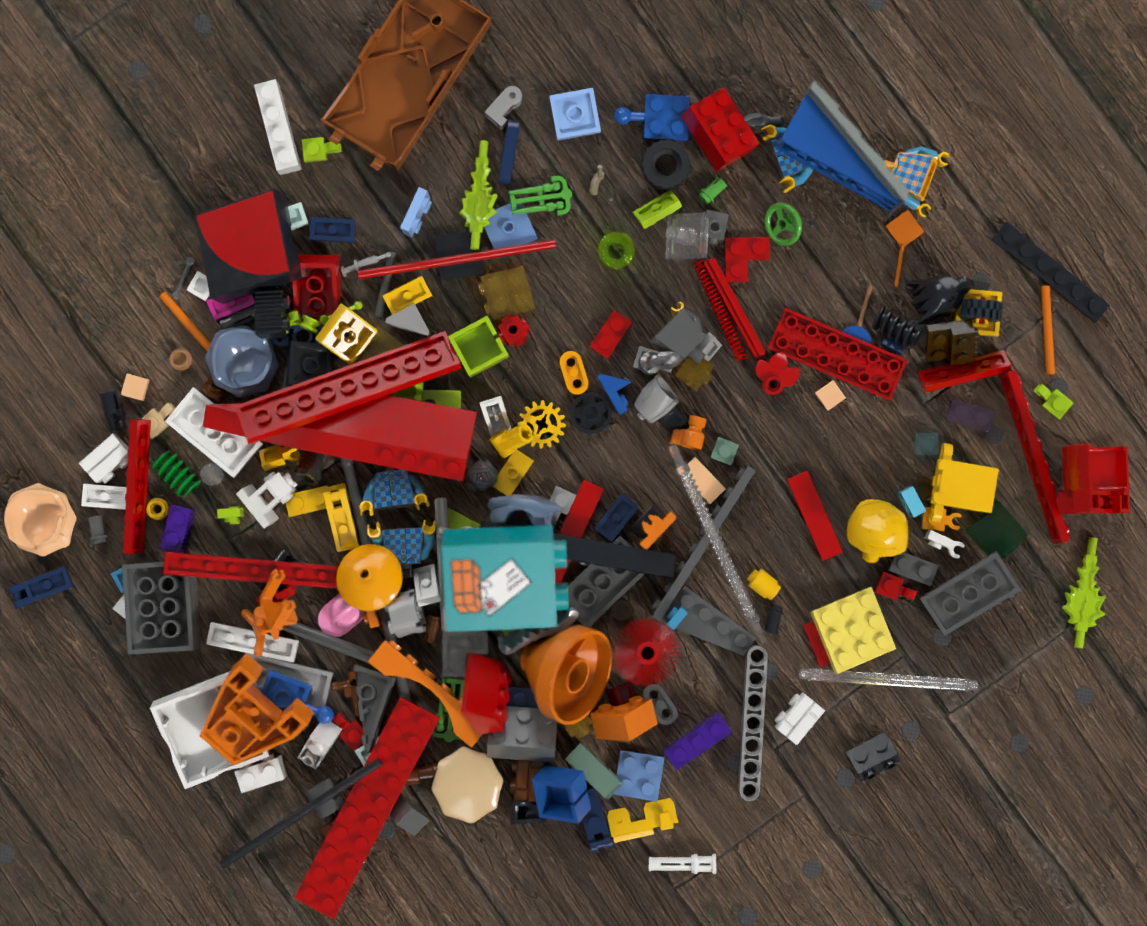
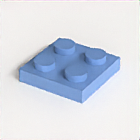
(640, 775)

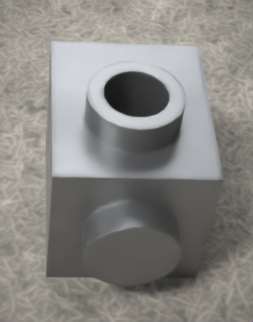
(716, 227)

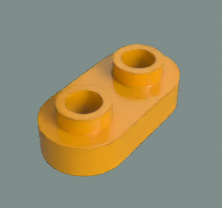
(574, 373)

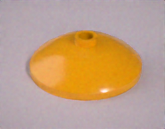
(379, 586)

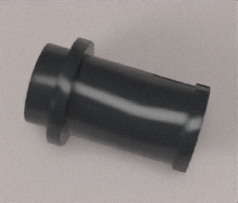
(773, 619)

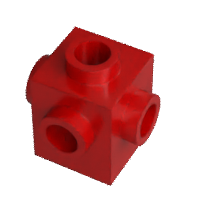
(513, 339)

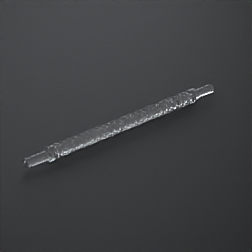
(752, 619)

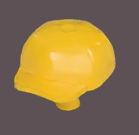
(877, 530)

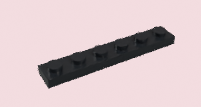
(1050, 272)

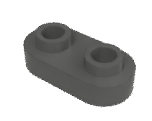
(660, 703)

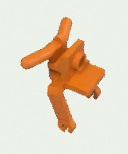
(270, 616)

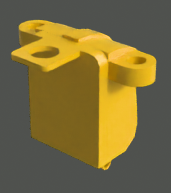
(961, 485)

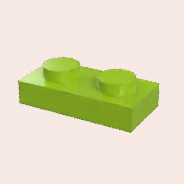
(657, 209)

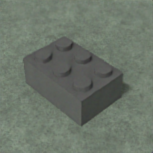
(525, 736)

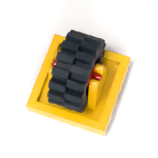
(983, 309)

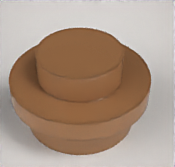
(181, 359)

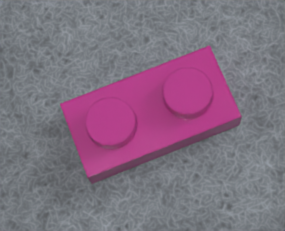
(224, 310)

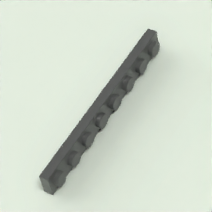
(696, 550)

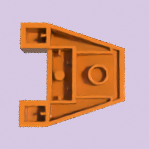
(248, 722)

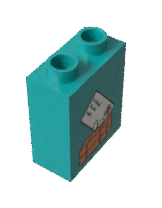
(502, 578)

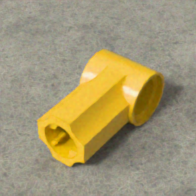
(509, 441)

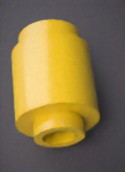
(763, 584)

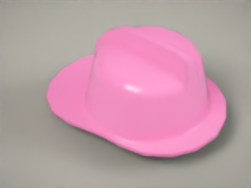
(338, 617)

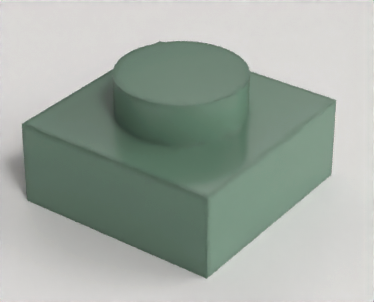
(724, 451)

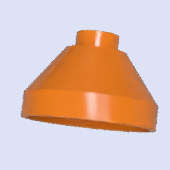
(568, 672)

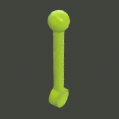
(357, 305)

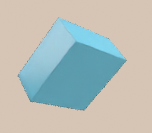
(911, 502)

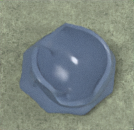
(241, 361)
(520, 509)

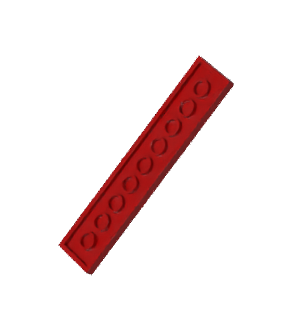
(347, 387)
(367, 809)

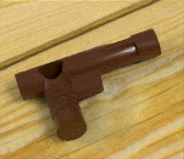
(348, 689)

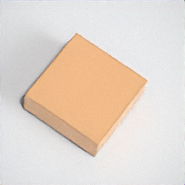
(135, 387)
(830, 395)

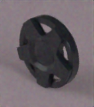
(591, 413)

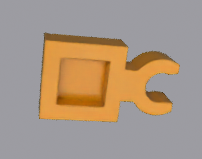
(939, 526)

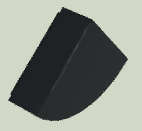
(673, 419)

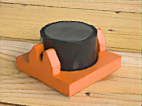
(652, 525)

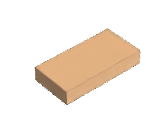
(706, 482)

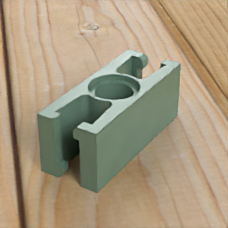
(594, 770)

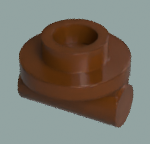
(212, 391)

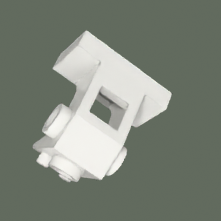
(281, 488)

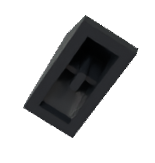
(525, 813)

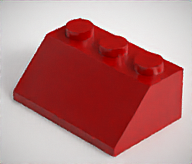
(485, 694)

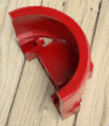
(1094, 480)

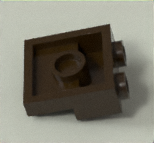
(952, 342)

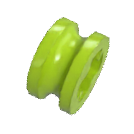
(309, 324)

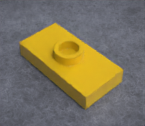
(513, 472)

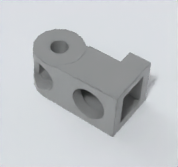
(501, 107)

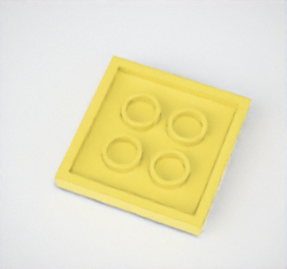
(853, 630)

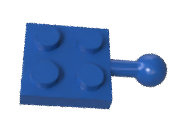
(660, 117)
(284, 690)

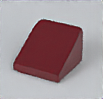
(620, 694)

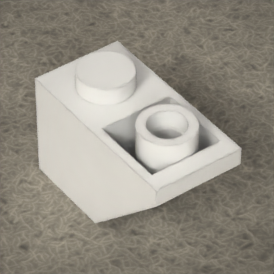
(319, 744)

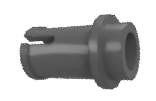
(97, 530)

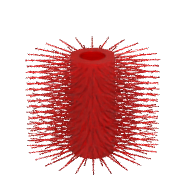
(648, 665)

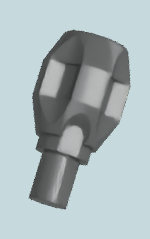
(758, 120)

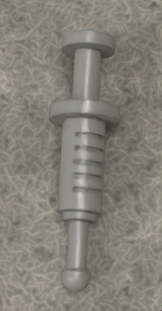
(358, 265)

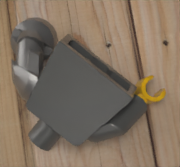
(676, 341)

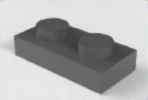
(913, 568)

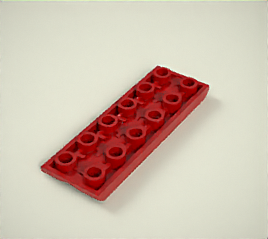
(837, 354)

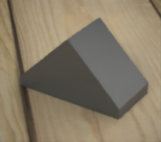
(408, 815)

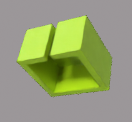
(477, 346)

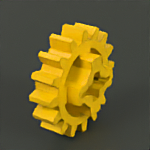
(528, 418)

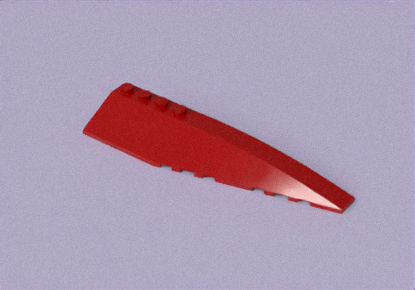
(379, 432)

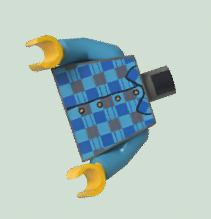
(790, 171)
(393, 491)
(407, 544)

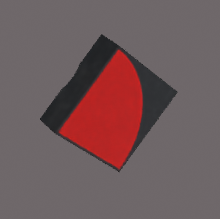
(247, 246)

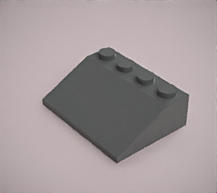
(160, 610)

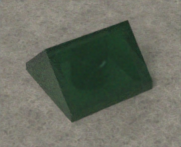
(997, 531)

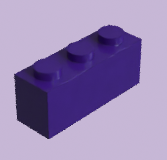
(697, 740)

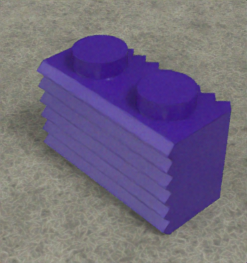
(178, 528)

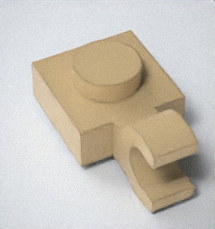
(158, 419)

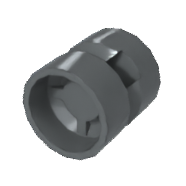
(331, 805)

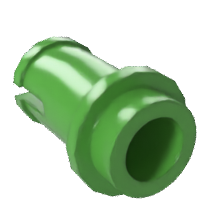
(711, 191)

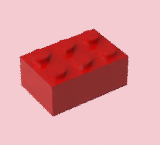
(720, 129)

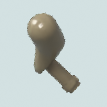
(594, 185)

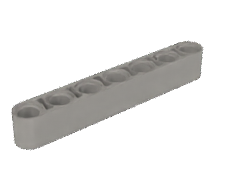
(752, 733)

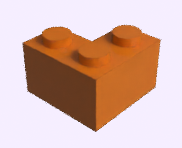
(624, 721)

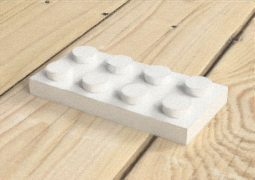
(225, 449)

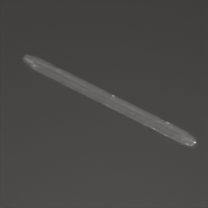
(889, 680)

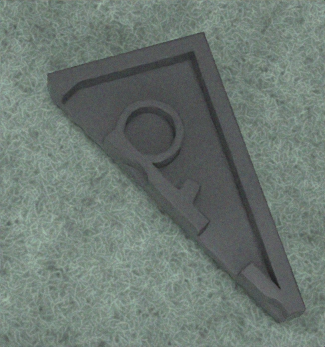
(373, 694)

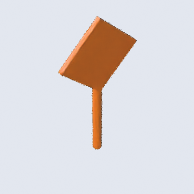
(904, 230)

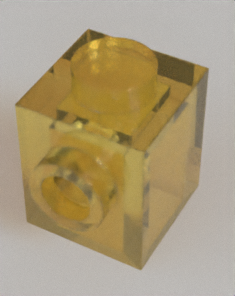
(695, 374)

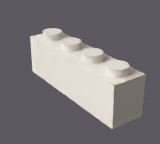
(277, 127)

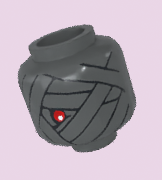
(481, 476)

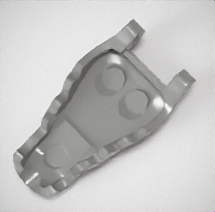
(520, 637)

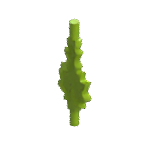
(479, 203)
(1083, 601)

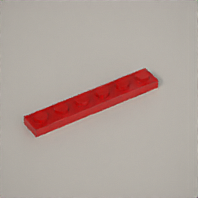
(136, 486)

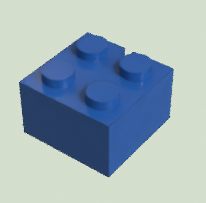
(561, 794)

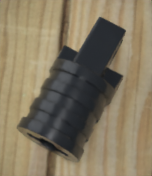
(113, 410)

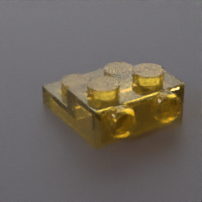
(506, 293)

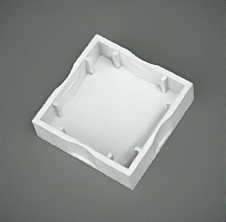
(180, 724)

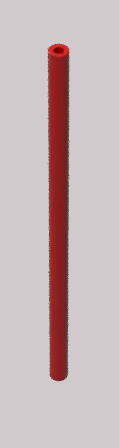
(456, 259)

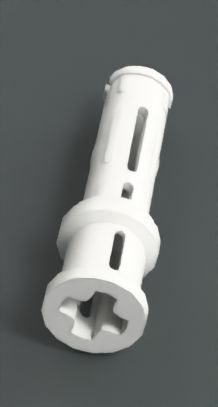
(695, 860)

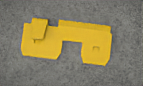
(657, 814)

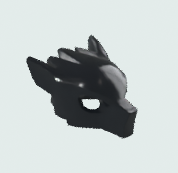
(935, 293)

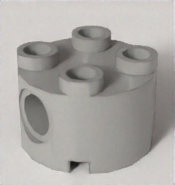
(405, 614)

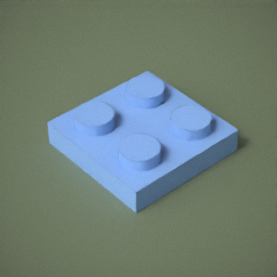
(575, 114)
(419, 205)

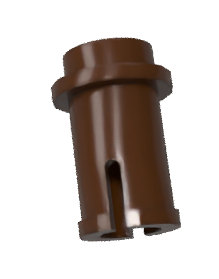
(432, 628)

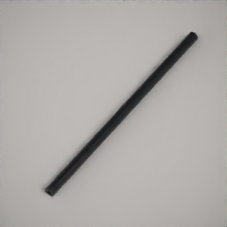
(308, 808)

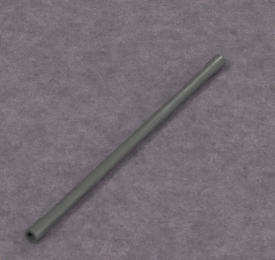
(361, 521)

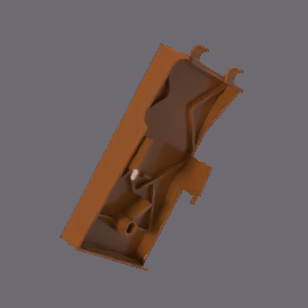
(405, 76)

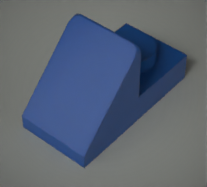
(611, 386)

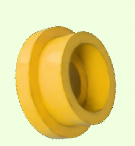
(151, 508)

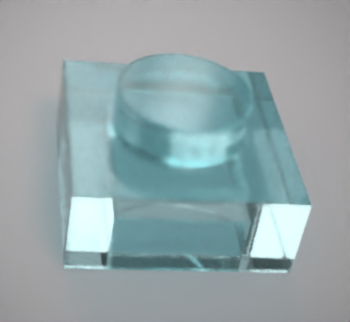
(926, 444)

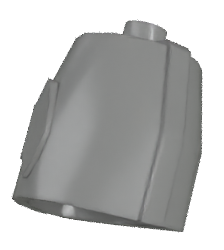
(655, 400)

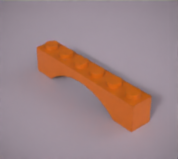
(393, 663)

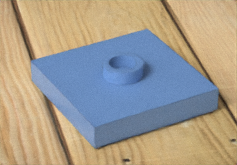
(509, 228)

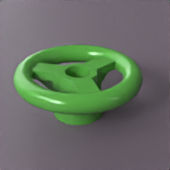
(785, 222)

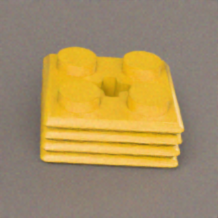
(359, 333)

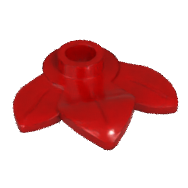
(777, 370)

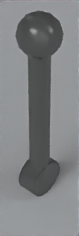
(190, 262)

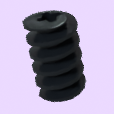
(896, 328)

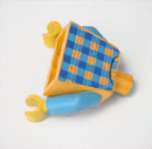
(915, 172)

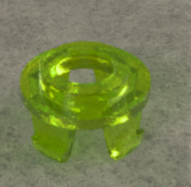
(607, 241)

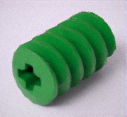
(175, 474)

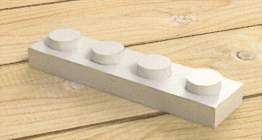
(244, 641)

